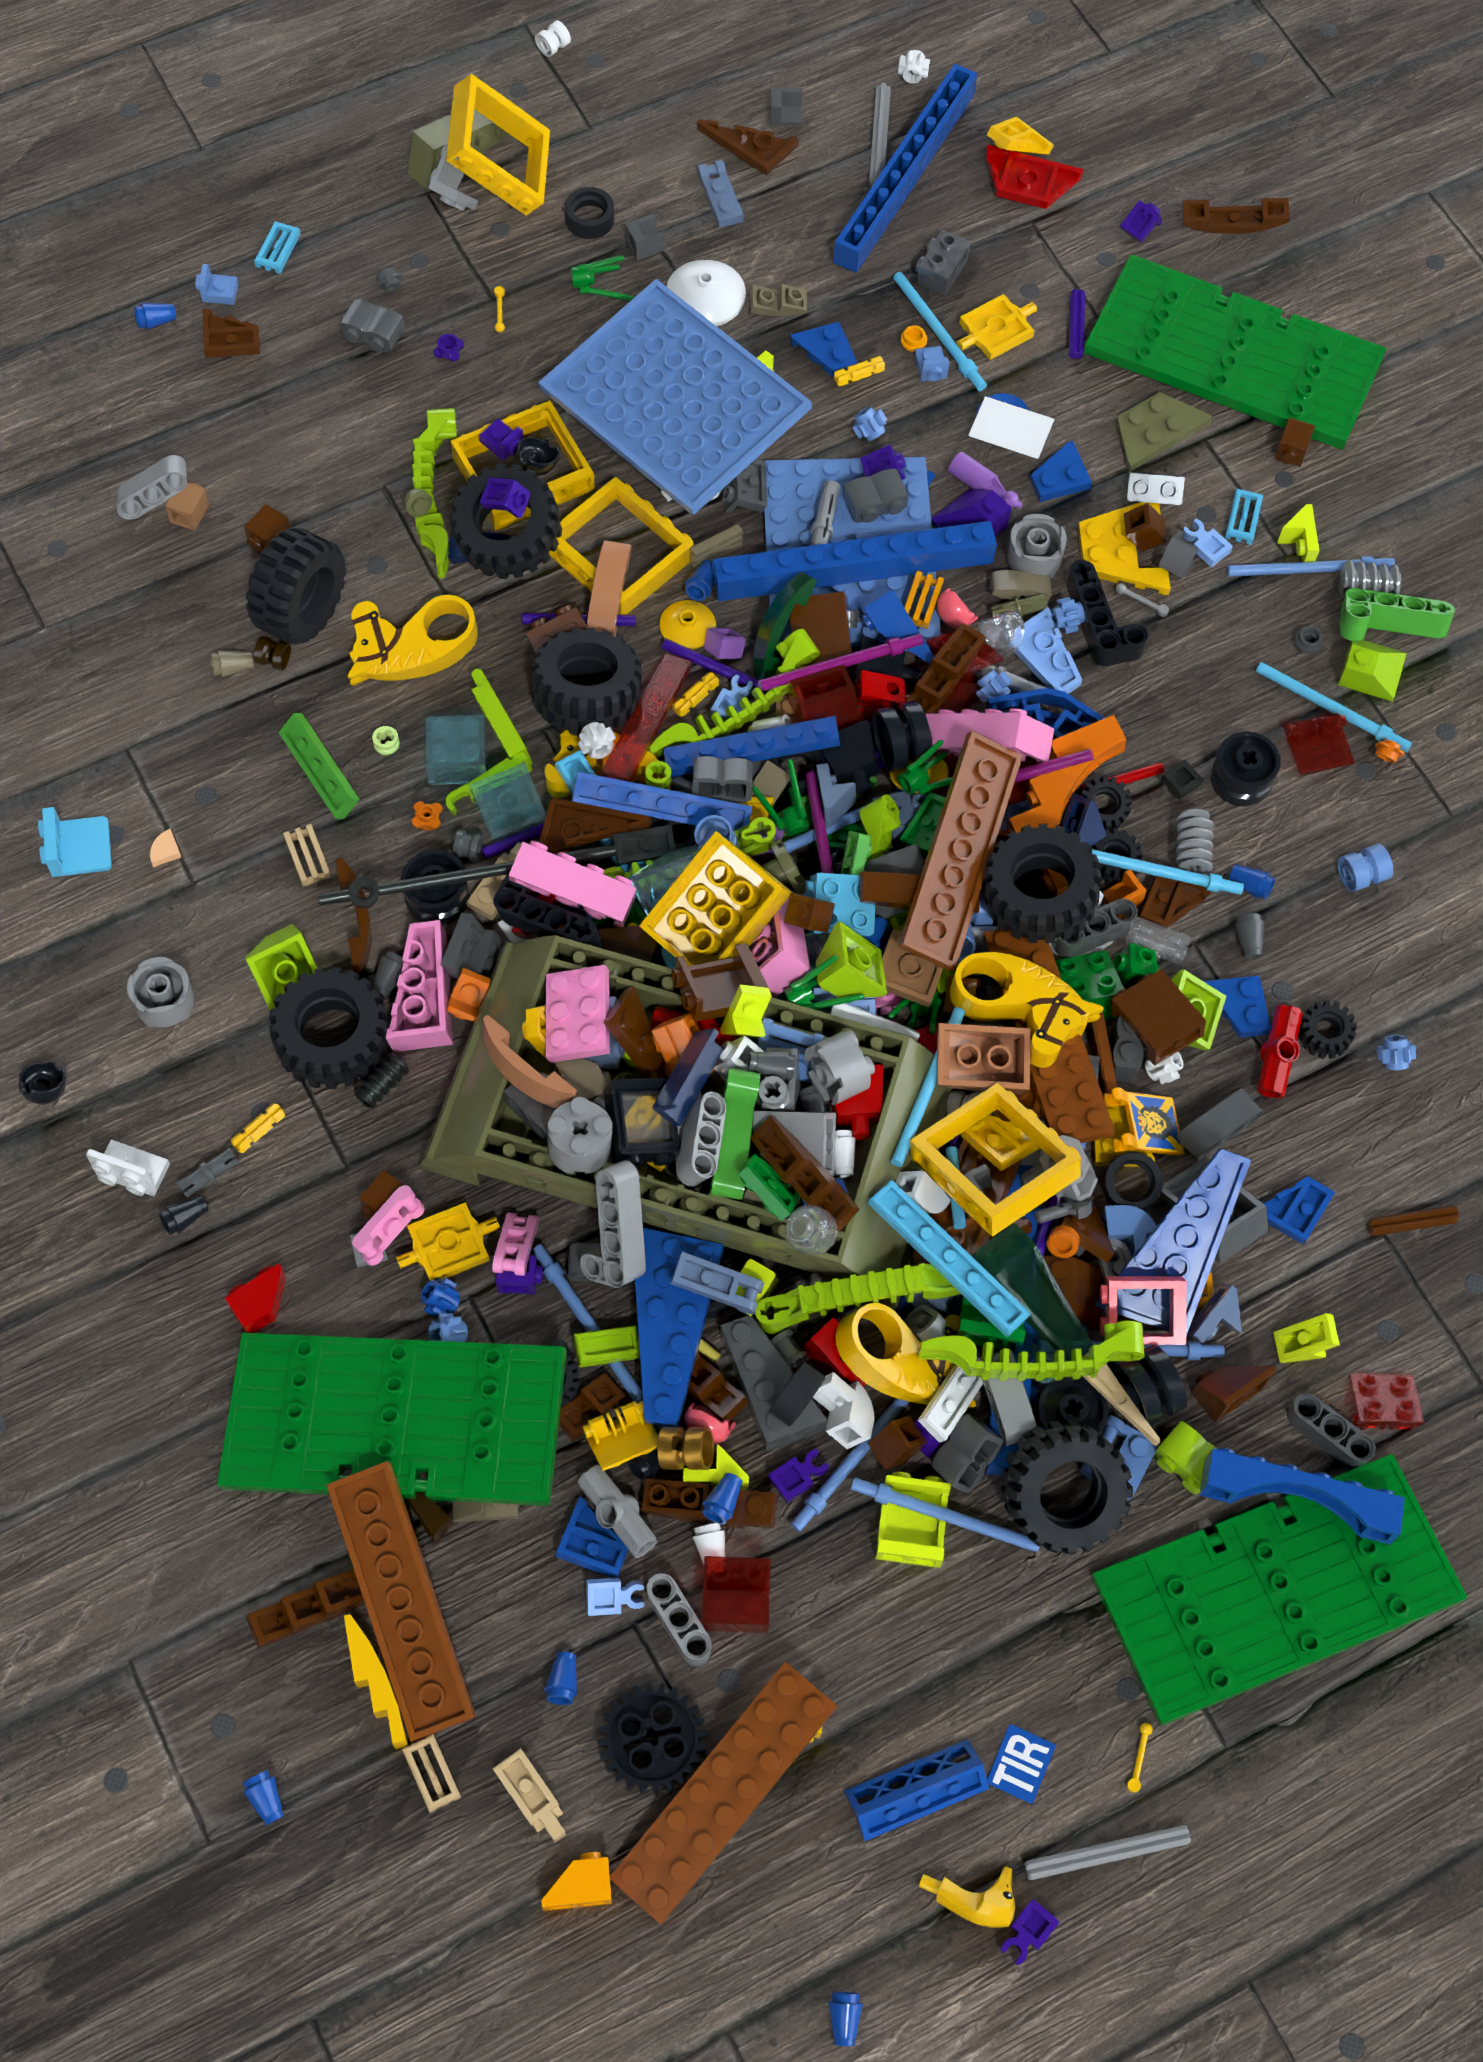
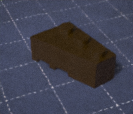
(632, 942)

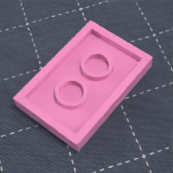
(576, 1012)

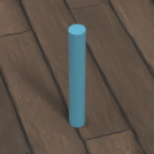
(958, 1213)

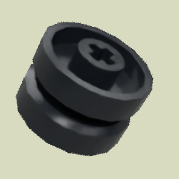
(901, 735)
(1245, 768)
(437, 902)
(1152, 1384)
(1072, 1397)

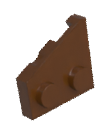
(229, 336)
(1170, 900)
(1091, 1233)

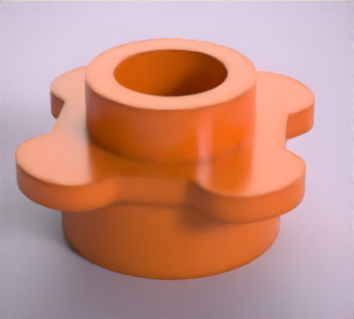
(1388, 751)
(427, 823)

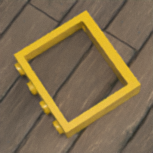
(475, 94)
(530, 420)
(585, 572)
(987, 1214)

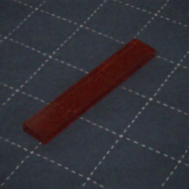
(647, 718)

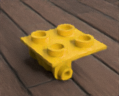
(621, 1438)

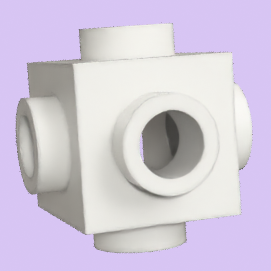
(735, 1055)

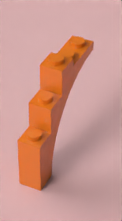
(1052, 791)

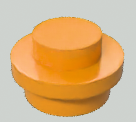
(913, 338)

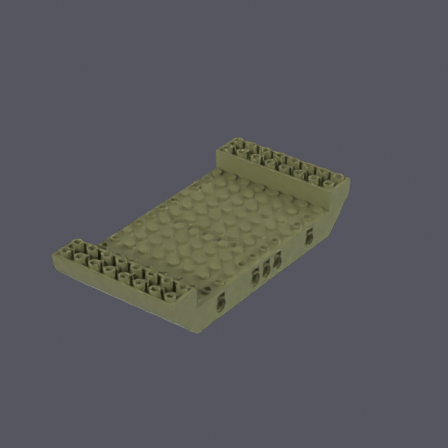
(485, 1137)

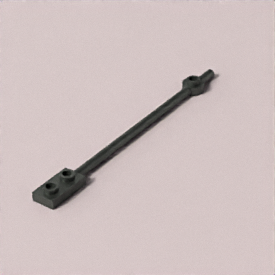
(627, 847)

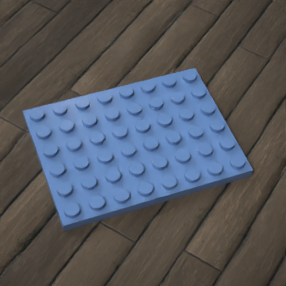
(675, 396)
(792, 509)

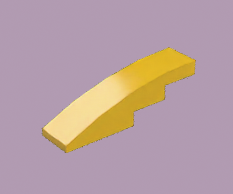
(370, 1672)

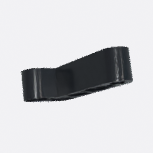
(1099, 612)
(551, 916)

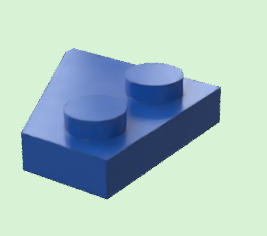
(826, 347)
(1061, 475)
(1244, 1005)
(1298, 1208)
(590, 1544)

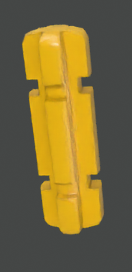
(859, 371)
(695, 694)
(257, 1127)

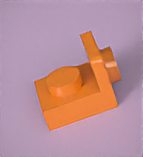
(467, 995)

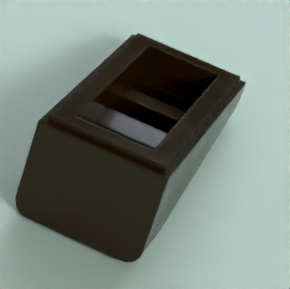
(431, 1516)

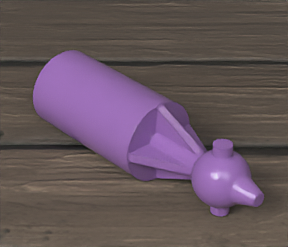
(980, 477)

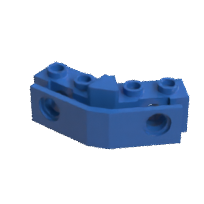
(1075, 713)

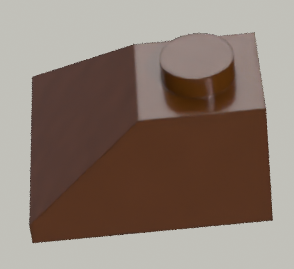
(1230, 1387)

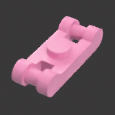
(387, 1224)
(515, 1241)

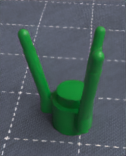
(584, 276)
(916, 776)
(793, 818)
(801, 993)
(919, 1010)

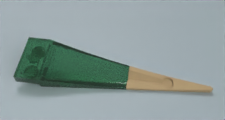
(1024, 1273)

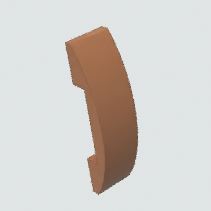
(608, 586)
(549, 1091)

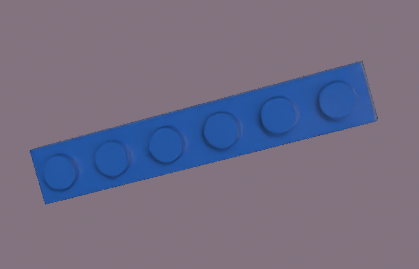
(757, 744)
(655, 801)

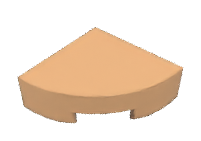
(164, 849)

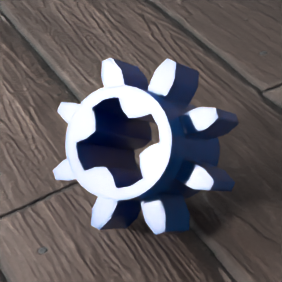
(440, 1296)

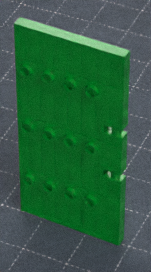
(1235, 350)
(457, 1410)
(1273, 1597)

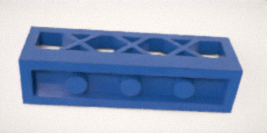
(920, 1793)

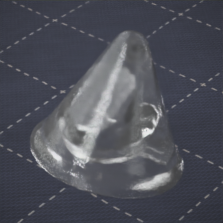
(1003, 632)

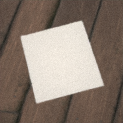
(1011, 427)

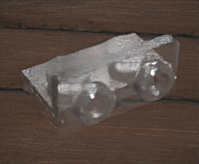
(1166, 942)

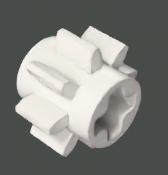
(913, 66)
(596, 740)
(1166, 1070)

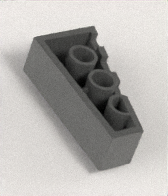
(762, 1378)

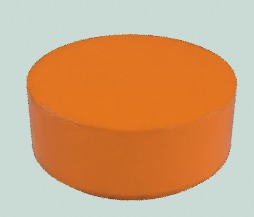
(1063, 1241)

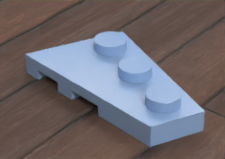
(1046, 654)

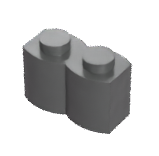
(372, 325)
(876, 495)
(723, 778)
(1126, 1053)
(967, 1453)

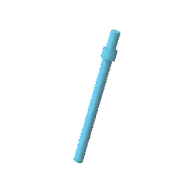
(966, 366)
(1381, 732)
(1211, 882)
(921, 1102)

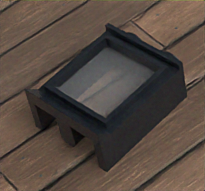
(637, 1129)

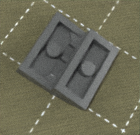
(901, 861)
(472, 948)

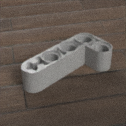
(620, 1226)

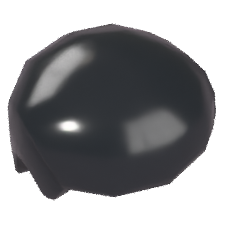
(536, 455)
(42, 1082)

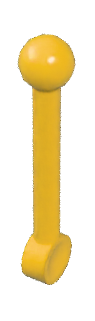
(499, 292)
(1134, 1784)

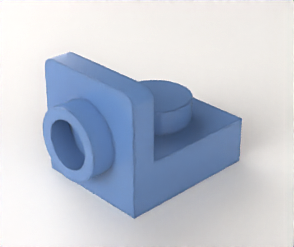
(216, 288)
(931, 363)

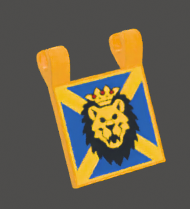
(1150, 1121)

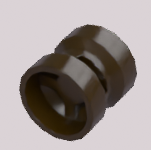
(272, 653)

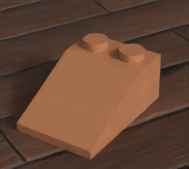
(982, 1056)

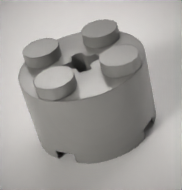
(1036, 545)
(161, 992)
(839, 1067)
(579, 1136)

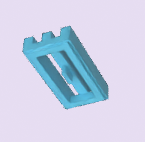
(271, 263)
(1240, 534)

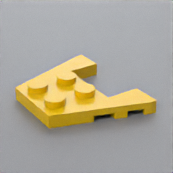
(1115, 555)

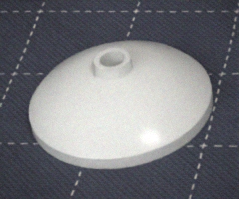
(710, 289)

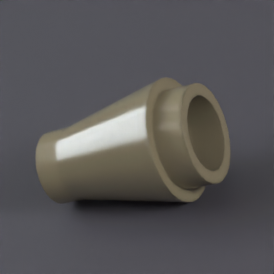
(230, 662)

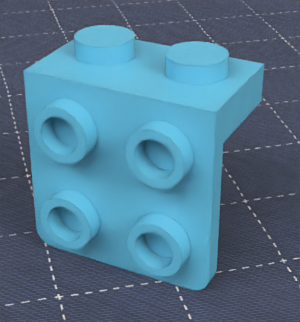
(74, 844)
(845, 893)

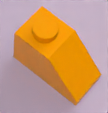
(581, 1885)

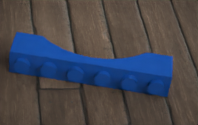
(1367, 1511)

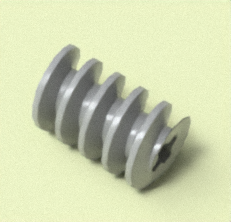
(1370, 577)
(1194, 841)

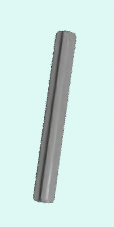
(880, 132)
(1107, 1852)

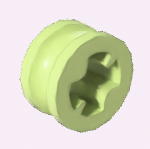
(389, 746)

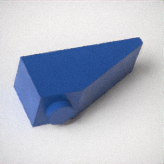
(893, 621)

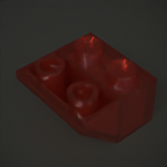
(824, 696)
(736, 1594)

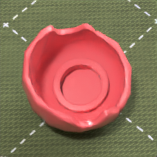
(953, 610)
(703, 1418)

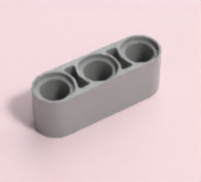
(151, 487)
(692, 1148)
(1010, 1406)
(675, 1604)

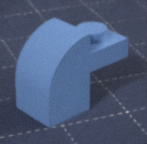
(1127, 1225)

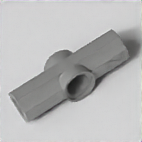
(617, 1511)

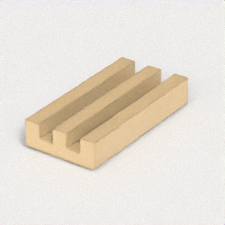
(299, 835)
(443, 1800)

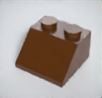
(1080, 1286)

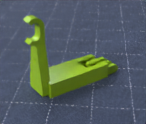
(504, 732)

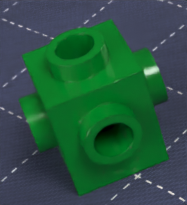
(1134, 964)

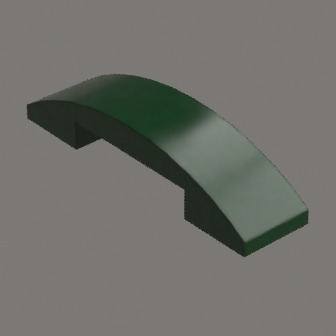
(795, 591)

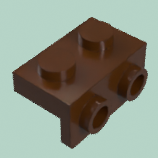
(565, 621)

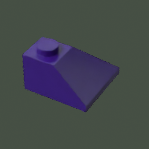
(975, 507)

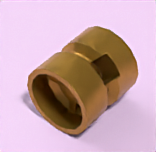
(686, 1448)

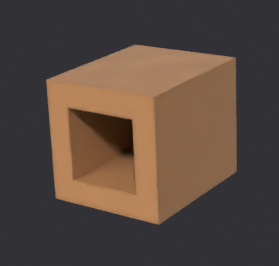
(188, 506)

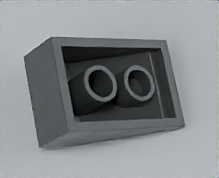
(1247, 1219)

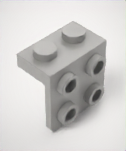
(446, 180)

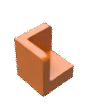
(1128, 888)

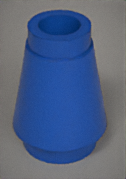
(154, 314)
(700, 582)
(1255, 881)
(722, 1500)
(562, 1680)
(264, 1796)
(845, 2017)

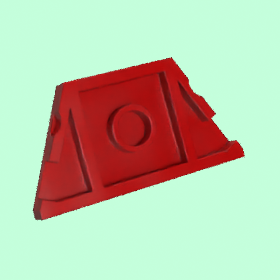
(1029, 178)

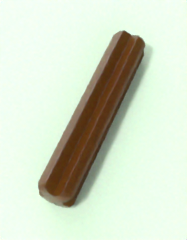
(1413, 1220)

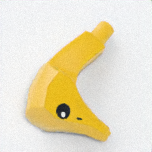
(989, 1909)

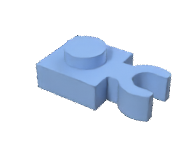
(1210, 545)
(727, 698)
(607, 1595)

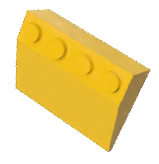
(715, 904)

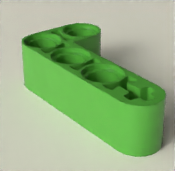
(1393, 613)
(740, 1095)

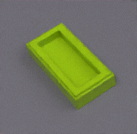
(606, 1346)

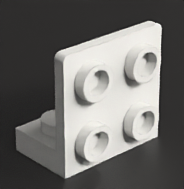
(129, 1167)

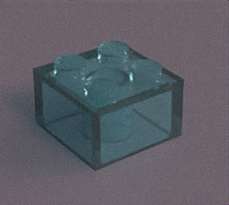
(455, 748)
(507, 802)

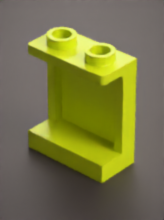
(909, 1535)

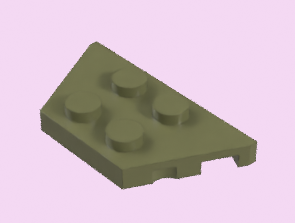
(1157, 427)

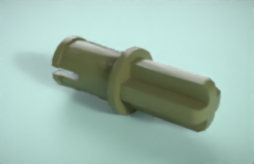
(1022, 606)

